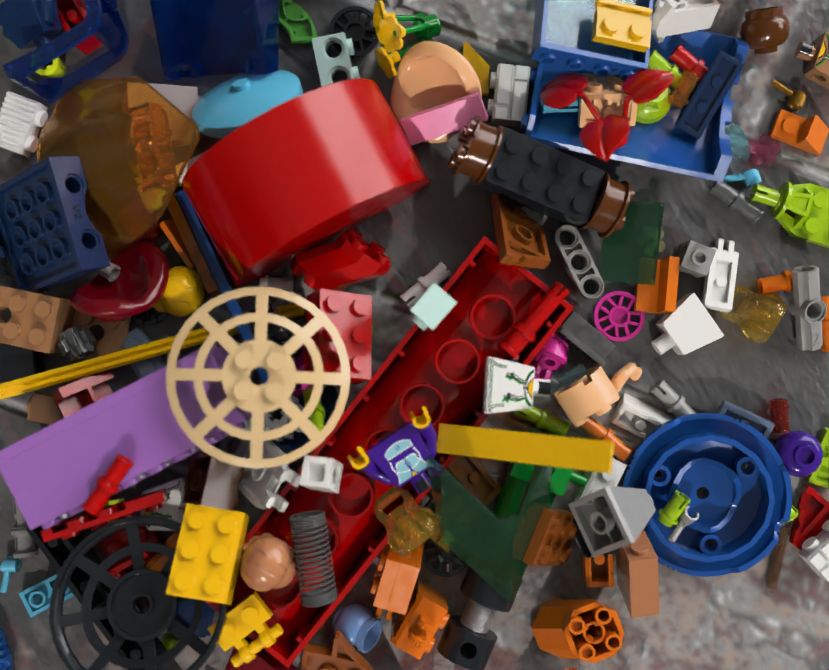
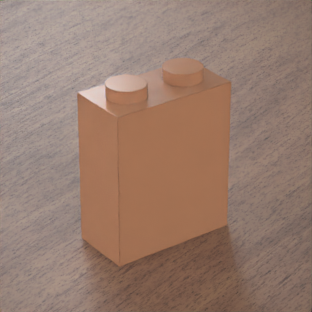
(639, 577)

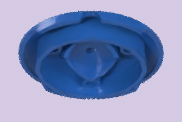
(741, 504)

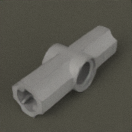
(807, 307)

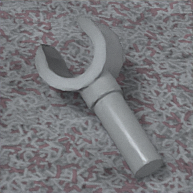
(683, 521)

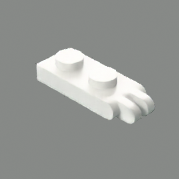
(721, 278)

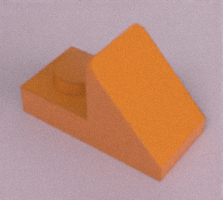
(799, 132)

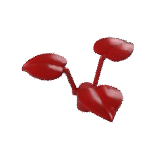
(606, 134)

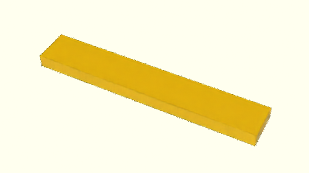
(526, 447)

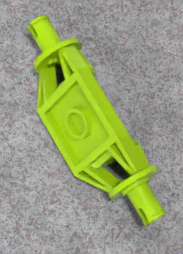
(809, 204)

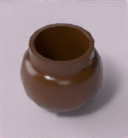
(765, 29)

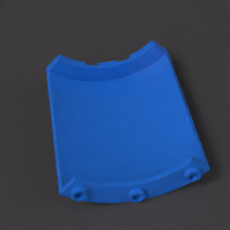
(654, 144)

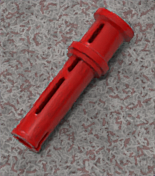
(524, 331)

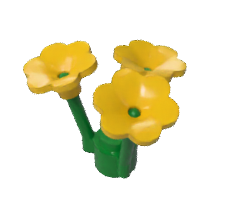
(391, 34)

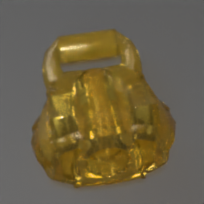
(756, 314)
(407, 524)

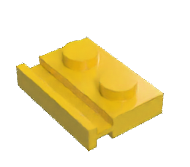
(622, 25)

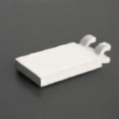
(263, 483)

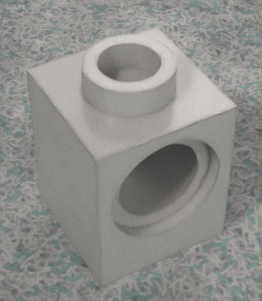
(695, 258)

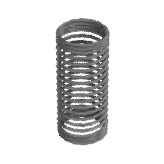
(318, 596)

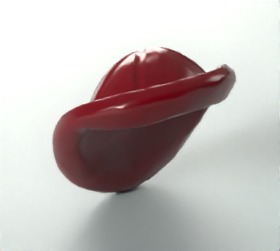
(136, 289)

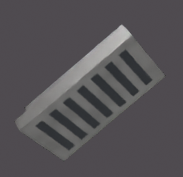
(586, 339)

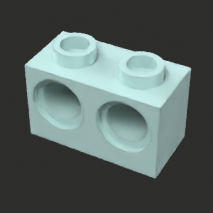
(329, 66)
(432, 307)

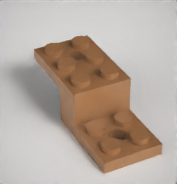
(41, 319)

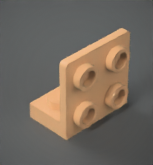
(607, 99)

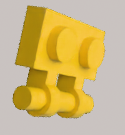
(240, 622)

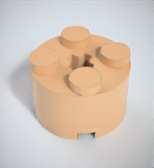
(587, 396)

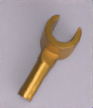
(796, 97)

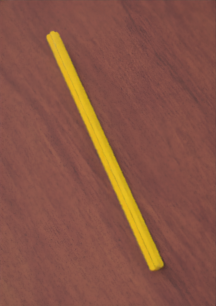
(119, 359)

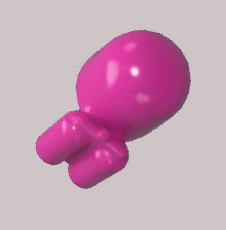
(551, 357)

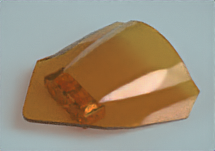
(129, 150)

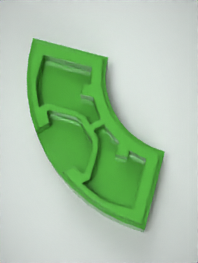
(296, 23)

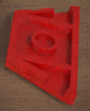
(811, 516)

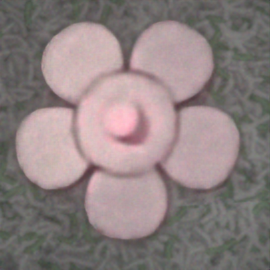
(764, 151)

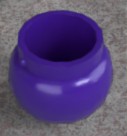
(799, 452)

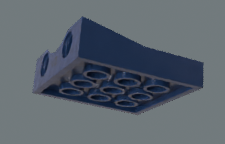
(48, 226)

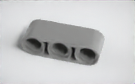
(577, 248)

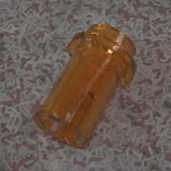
(683, 89)

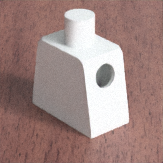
(686, 328)

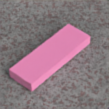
(443, 118)

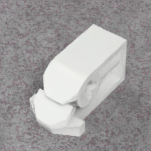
(682, 16)

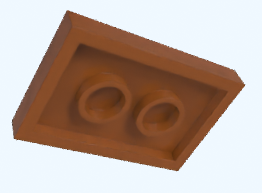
(551, 538)

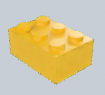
(208, 554)

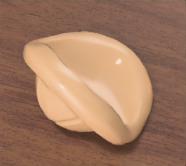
(429, 77)

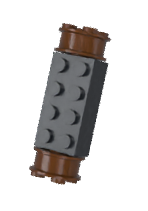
(540, 177)

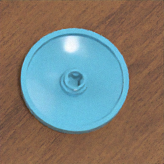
(241, 100)

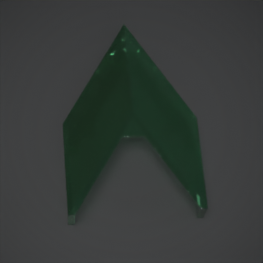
(483, 541)

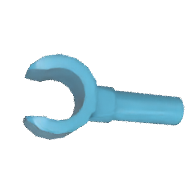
(750, 177)
(7, 566)

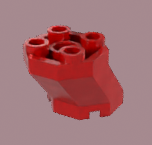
(341, 262)

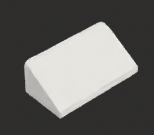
(638, 416)

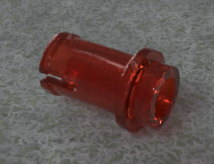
(780, 414)

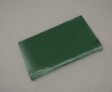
(634, 249)

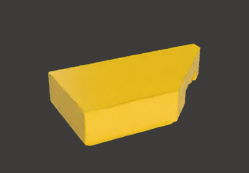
(479, 65)

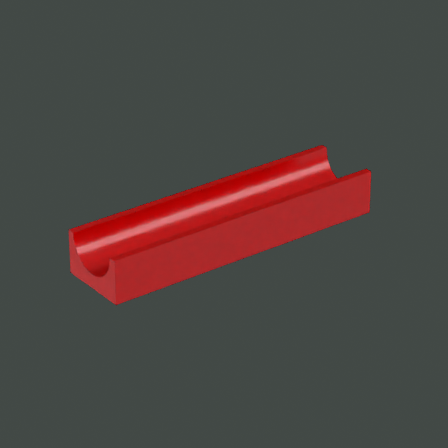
(426, 369)

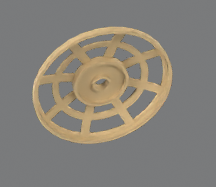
(252, 397)

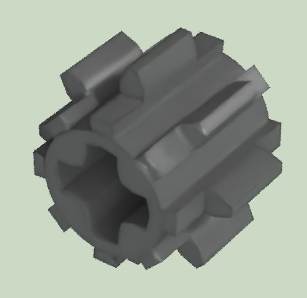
(76, 342)

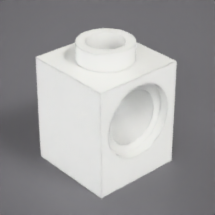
(321, 474)

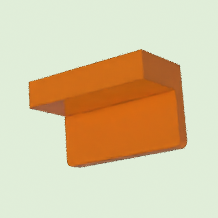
(663, 295)

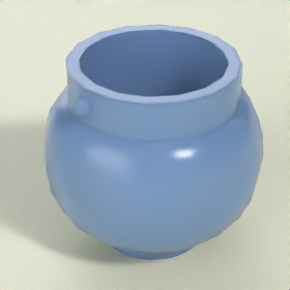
(358, 626)

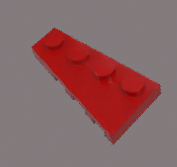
(72, 526)

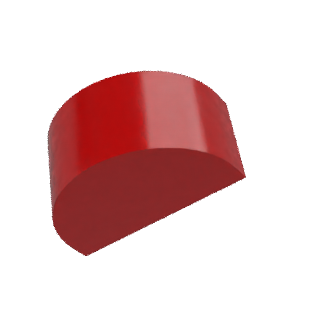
(302, 176)

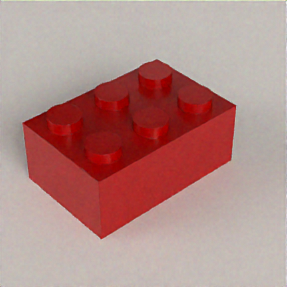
(353, 320)

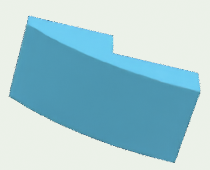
(38, 596)

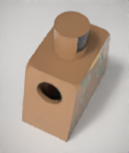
(817, 59)

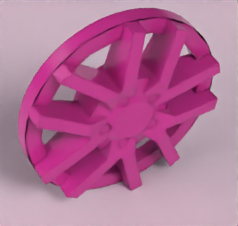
(618, 316)

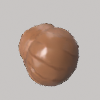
(267, 563)

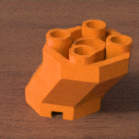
(578, 629)

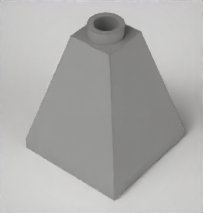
(612, 517)

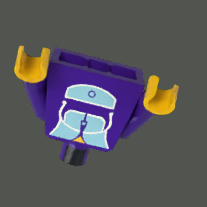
(401, 454)

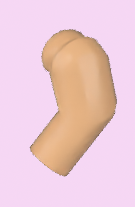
(630, 370)

